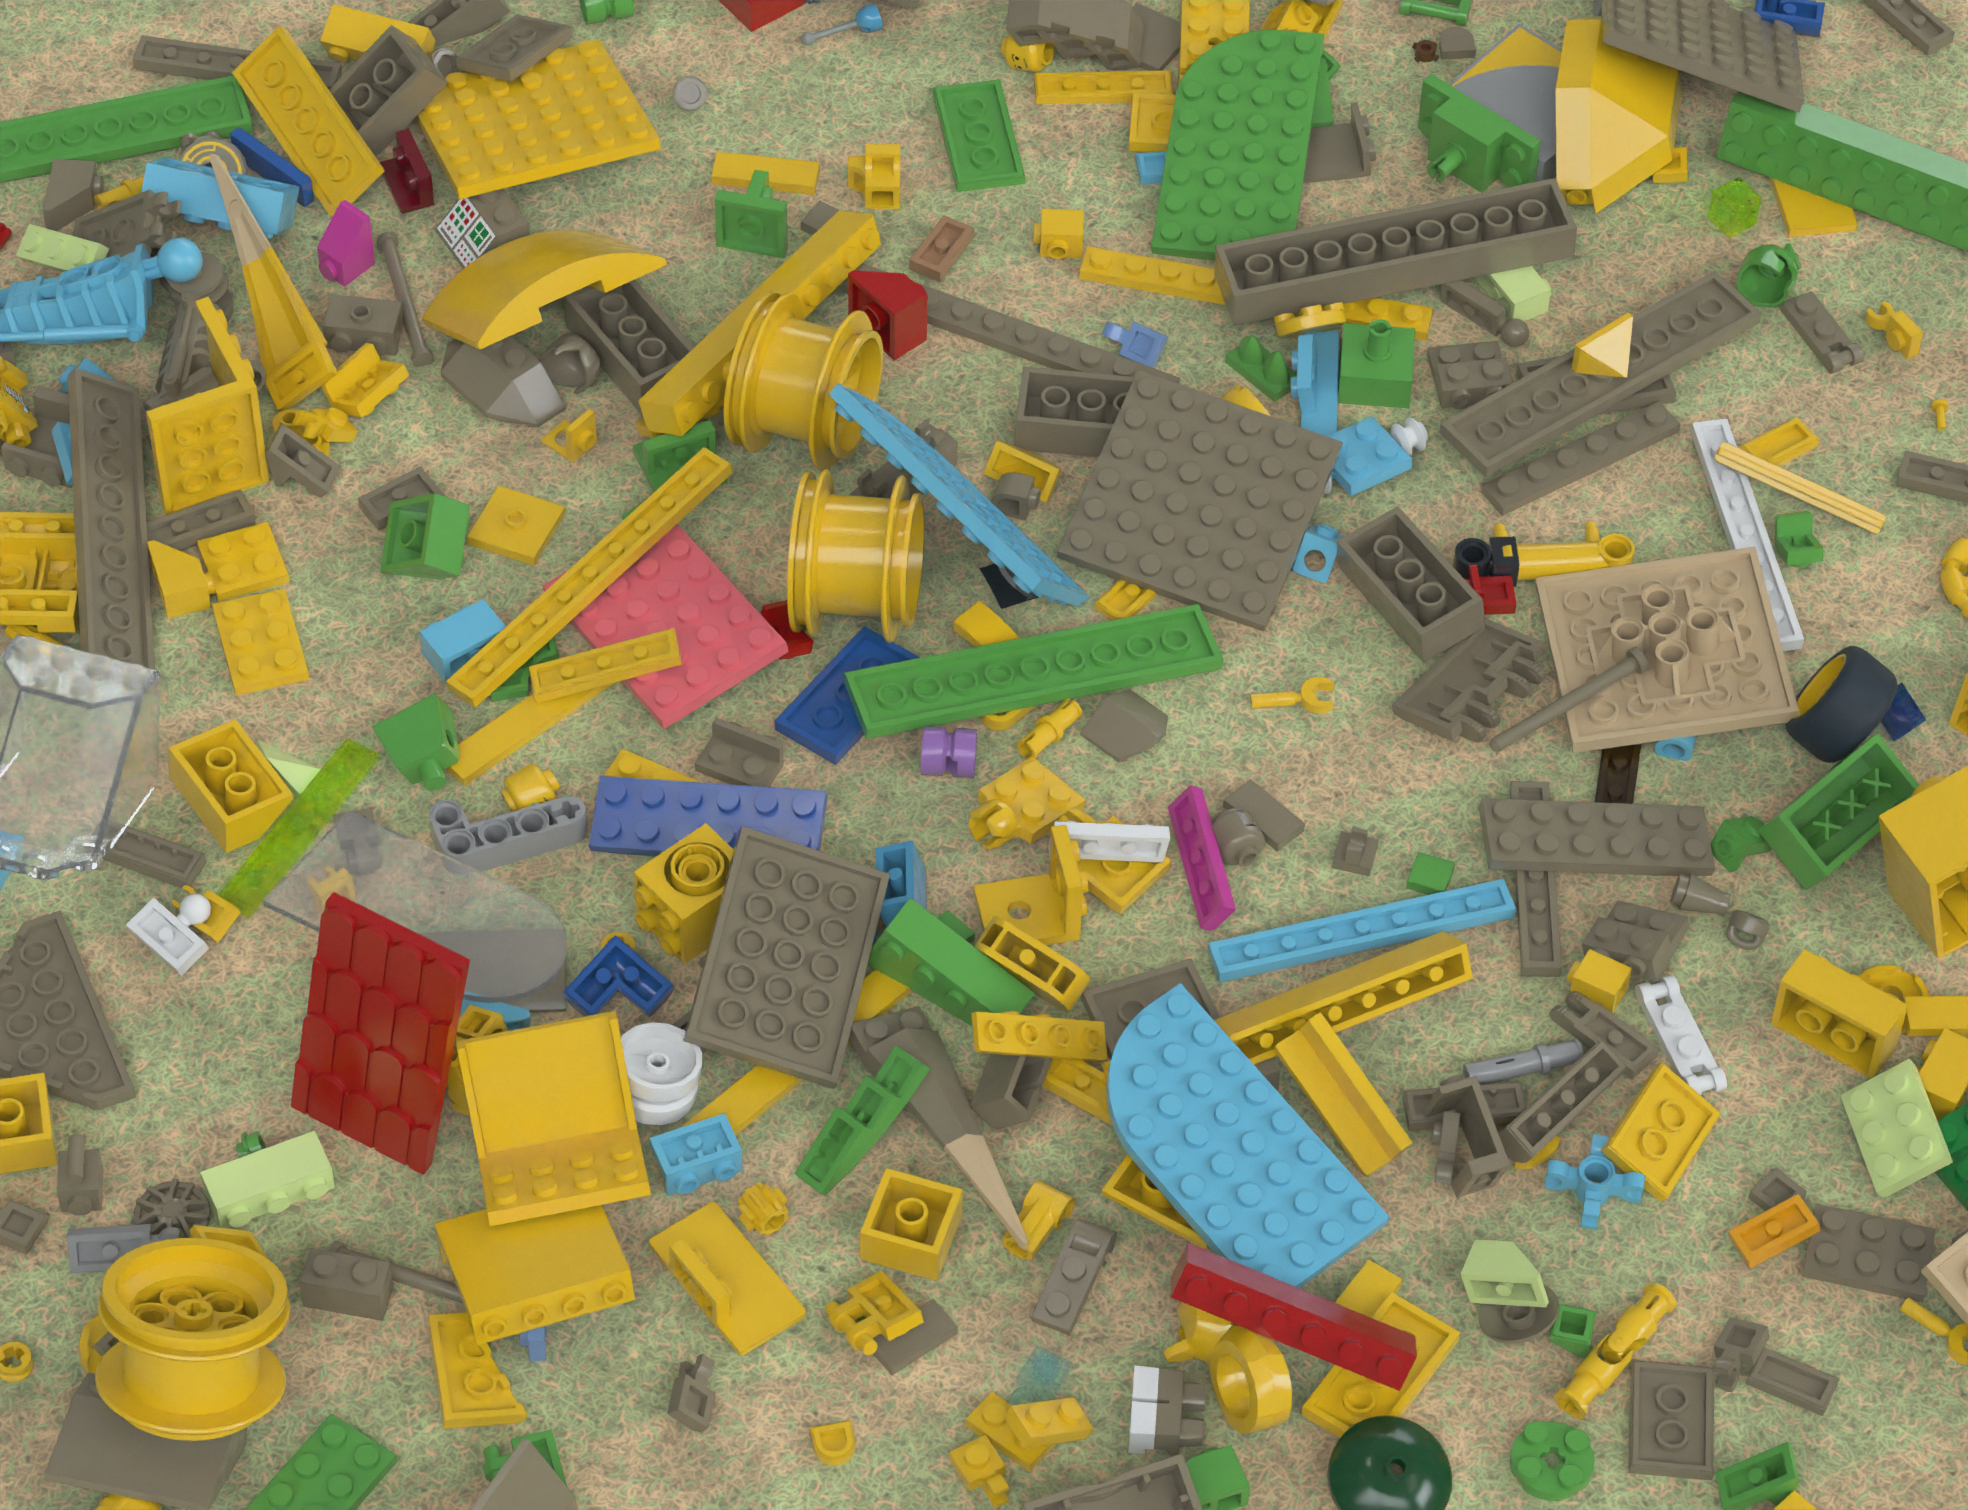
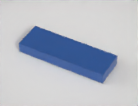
(271, 165)

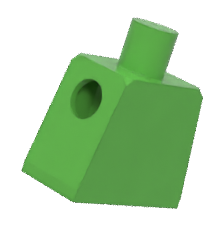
(421, 741)

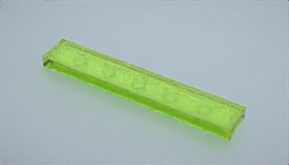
(298, 827)

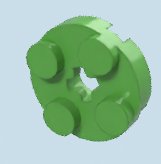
(1558, 1439)

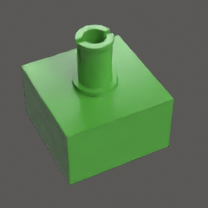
(1376, 365)

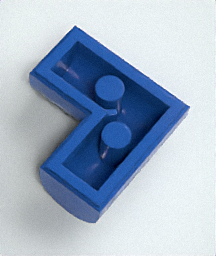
(1802, 15)
(617, 970)

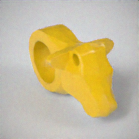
(1243, 1367)

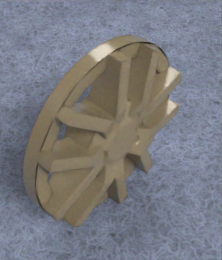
(172, 1210)

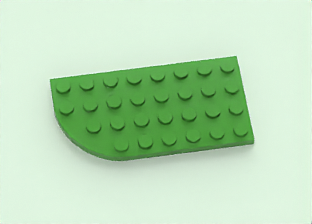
(1238, 143)

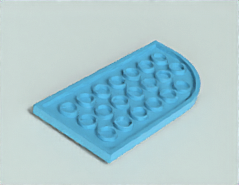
(959, 499)
(1231, 1147)

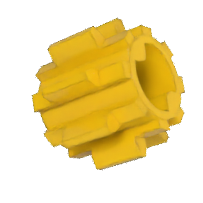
(763, 1209)

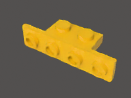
(1039, 1036)

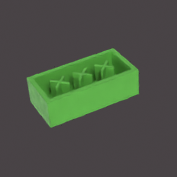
(1838, 811)

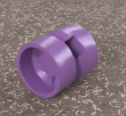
(948, 752)

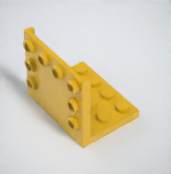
(214, 437)
(553, 1118)

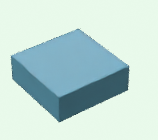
(1150, 167)

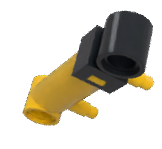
(1537, 560)

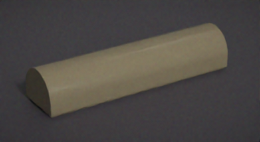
(1561, 1102)

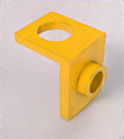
(580, 436)

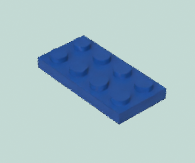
(823, 713)

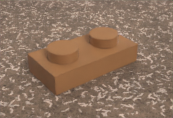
(941, 248)

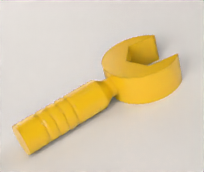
(1290, 698)
(1941, 1328)

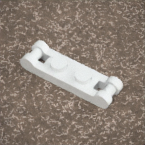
(1680, 1035)

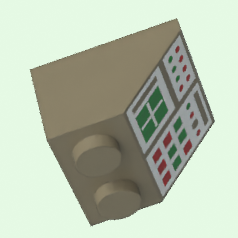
(481, 225)

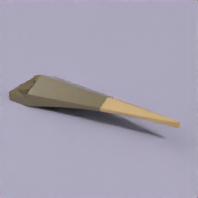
(939, 1103)

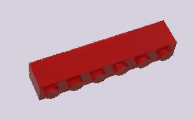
(1293, 1316)

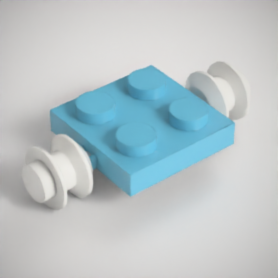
(1373, 455)

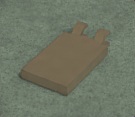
(129, 223)

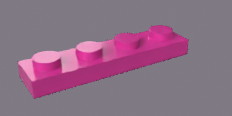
(1201, 858)

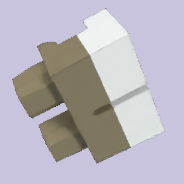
(1157, 1408)

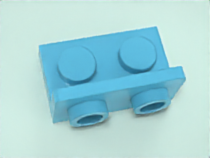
(697, 1154)

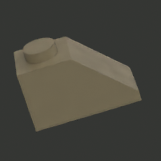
(70, 192)

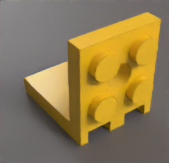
(1052, 899)

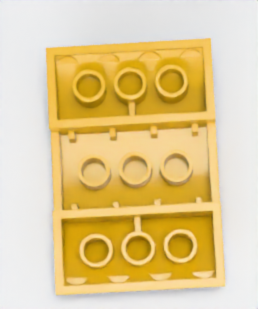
(510, 283)

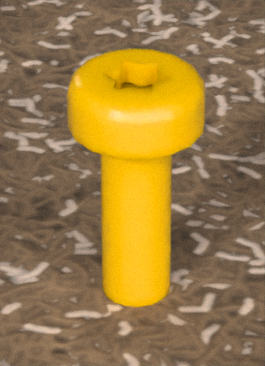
(1940, 407)

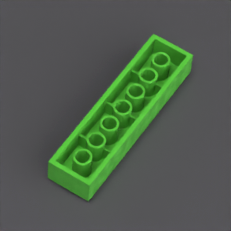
(1850, 166)

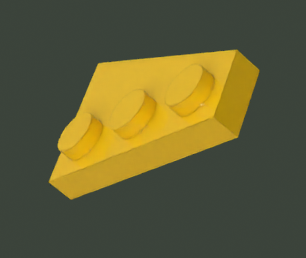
(467, 1378)

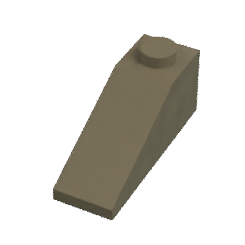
(460, 18)

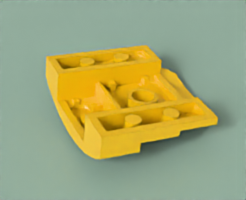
(39, 571)

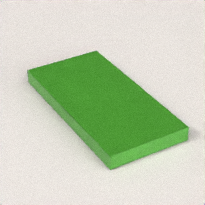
(978, 135)

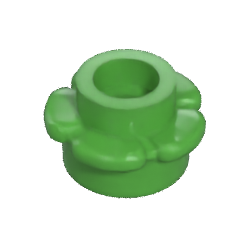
(250, 1144)

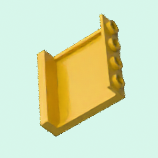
(533, 1269)

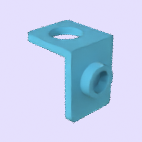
(1318, 538)

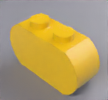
(1033, 964)

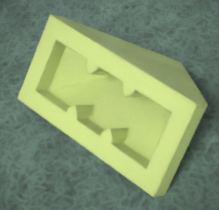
(292, 770)

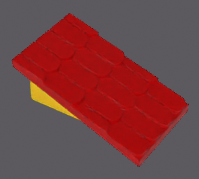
(379, 1032)

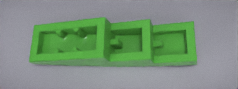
(863, 1122)

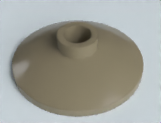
(1518, 1323)

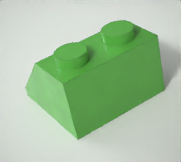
(425, 537)

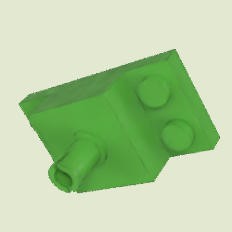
(1473, 140)

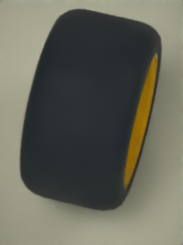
(1842, 704)

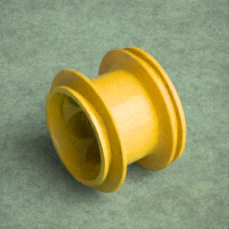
(785, 377)
(854, 555)
(192, 1337)

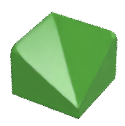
(1573, 1330)

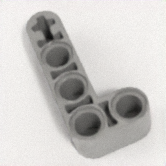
(507, 836)

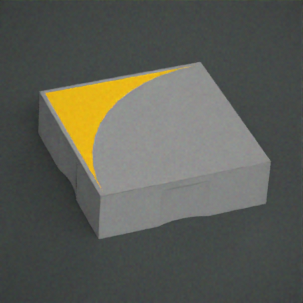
(1520, 85)

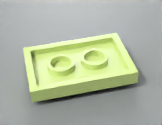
(1896, 1128)

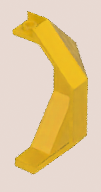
(1611, 116)

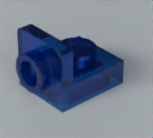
(1902, 714)

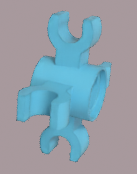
(1592, 1194)

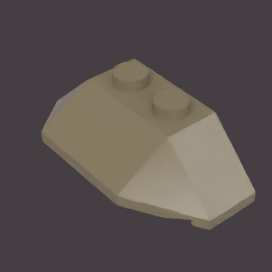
(502, 381)

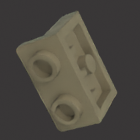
(740, 756)

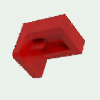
(1495, 591)
(797, 642)

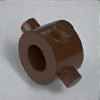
(1425, 51)

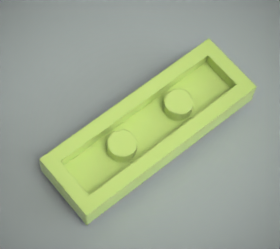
(58, 249)

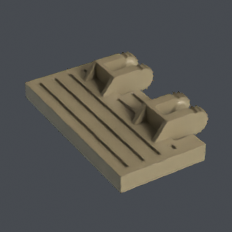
(1468, 678)

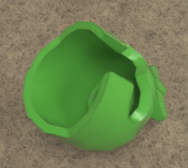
(1768, 274)

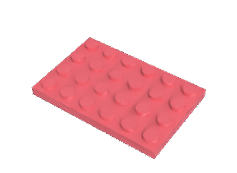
(715, 626)

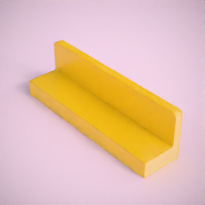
(1342, 1095)

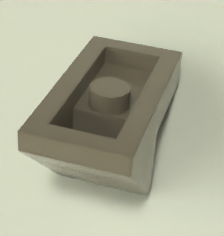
(296, 458)

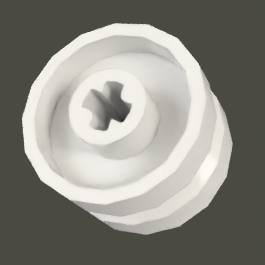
(661, 1072)

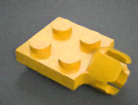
(1021, 805)
(1115, 881)

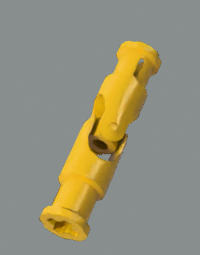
(1630, 1334)

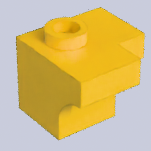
(877, 175)

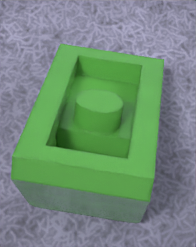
(1759, 1478)

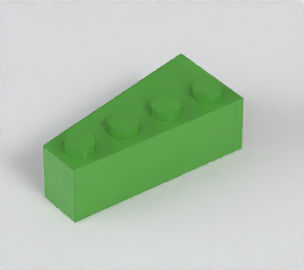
(944, 966)

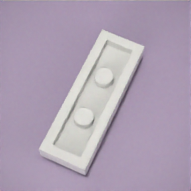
(1119, 841)

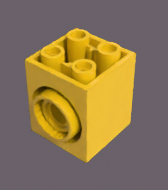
(682, 892)

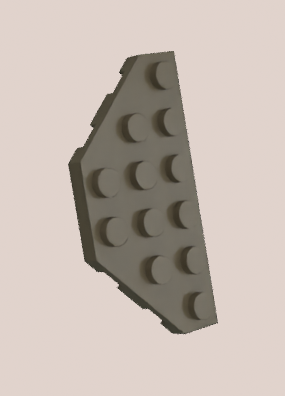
(55, 1020)

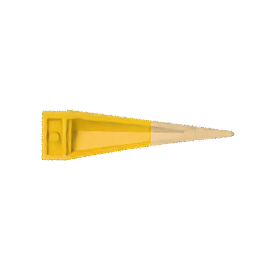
(286, 333)

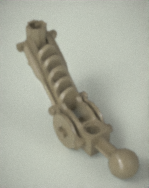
(186, 349)

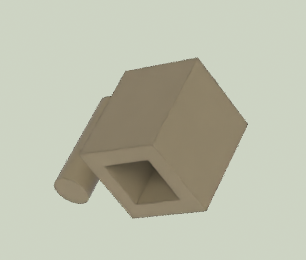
(79, 1178)

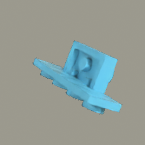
(1317, 380)

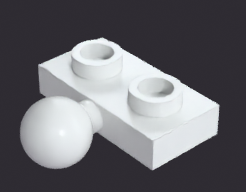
(170, 935)

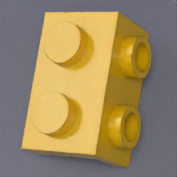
(363, 382)

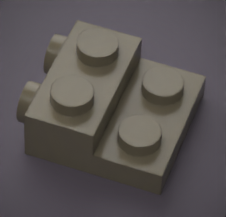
(1468, 372)
(1638, 938)

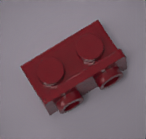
(408, 175)

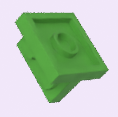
(753, 219)
(667, 453)

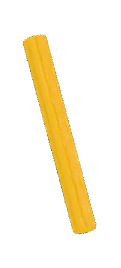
(1800, 487)

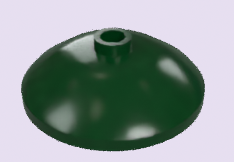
(1361, 1472)

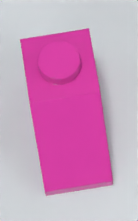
(346, 245)

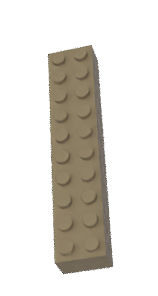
(1395, 251)

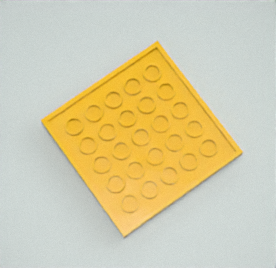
(544, 123)

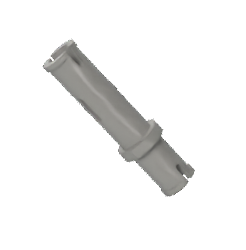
(1538, 1059)

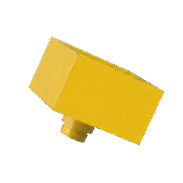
(1929, 860)

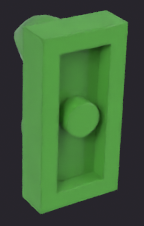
(1261, 368)

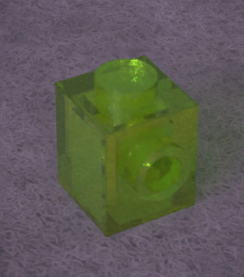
(1734, 207)

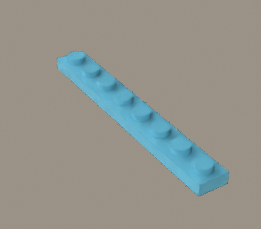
(1361, 930)

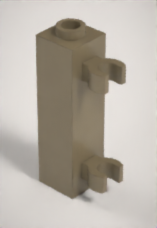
(882, 481)

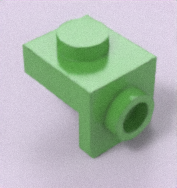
(1795, 539)
(1736, 840)

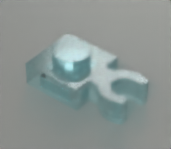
(1041, 1375)

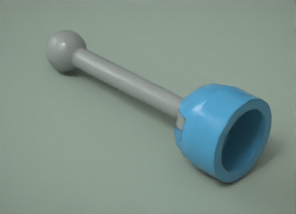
(867, 20)

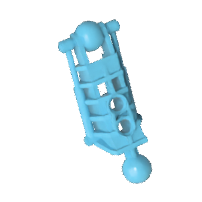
(95, 299)

